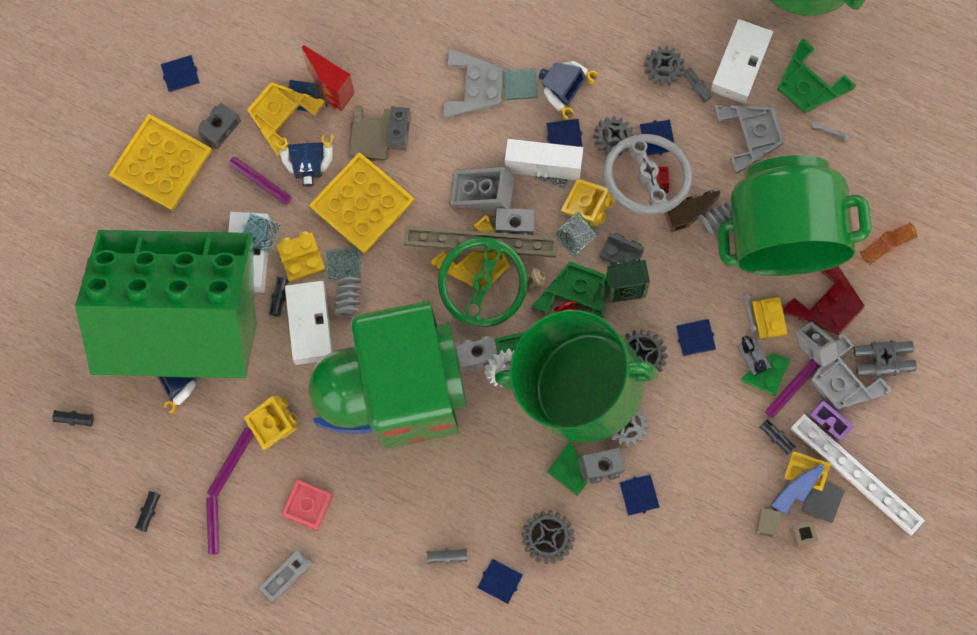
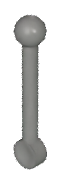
(815, 125)
(746, 298)

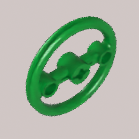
(490, 244)

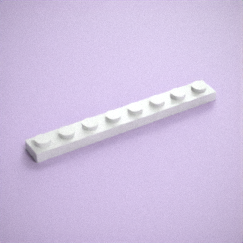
(857, 475)

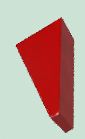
(663, 179)

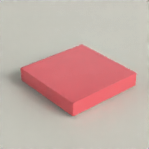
(307, 504)

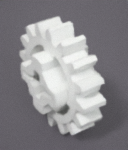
(499, 363)

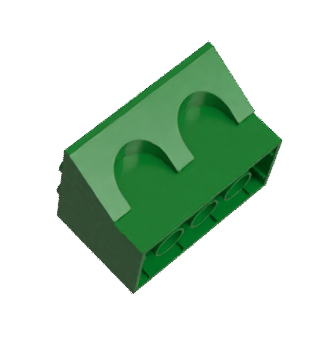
(168, 304)

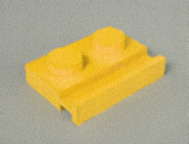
(769, 318)
(799, 463)

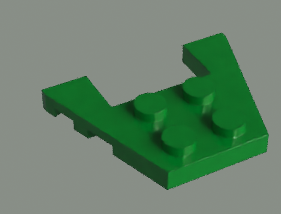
(804, 87)
(577, 285)

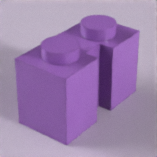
(838, 425)

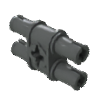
(889, 350)

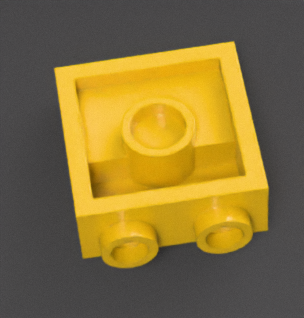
(589, 201)
(300, 256)
(272, 421)

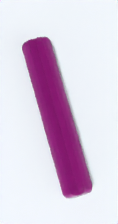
(212, 525)

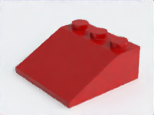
(332, 80)

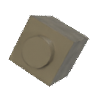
(768, 522)
(803, 534)

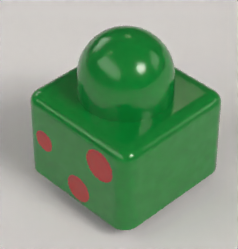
(395, 377)

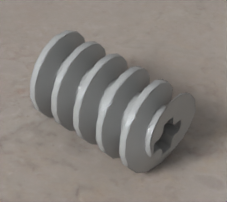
(715, 218)
(346, 296)

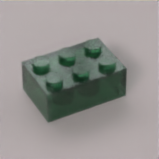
(627, 280)

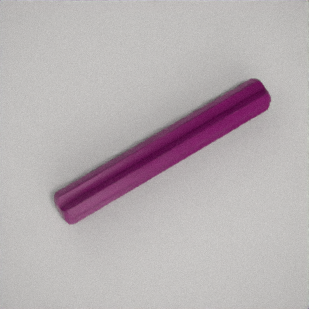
(260, 180)
(792, 388)
(230, 462)

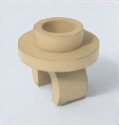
(538, 278)

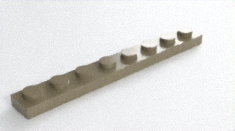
(450, 238)

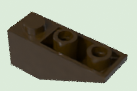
(688, 210)

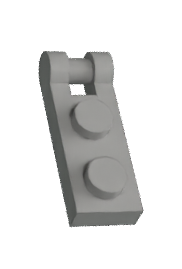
(285, 576)

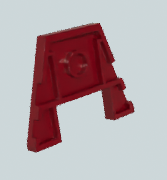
(834, 309)

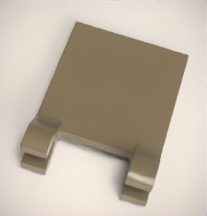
(369, 135)

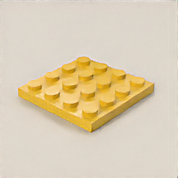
(160, 162)
(361, 203)

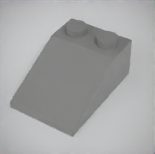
(482, 189)

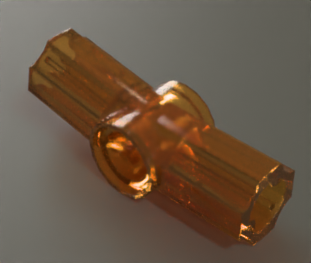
(879, 248)

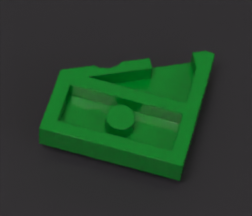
(770, 379)
(567, 471)

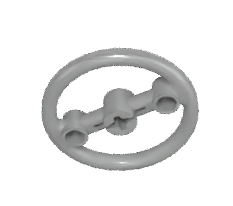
(647, 174)

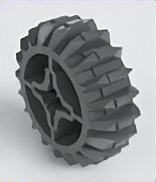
(636, 338)
(539, 542)

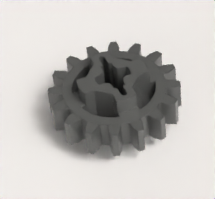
(664, 74)
(611, 128)

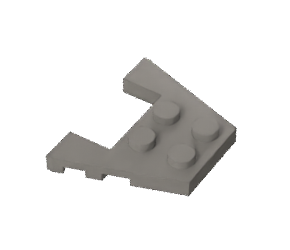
(482, 85)
(759, 131)
(841, 386)

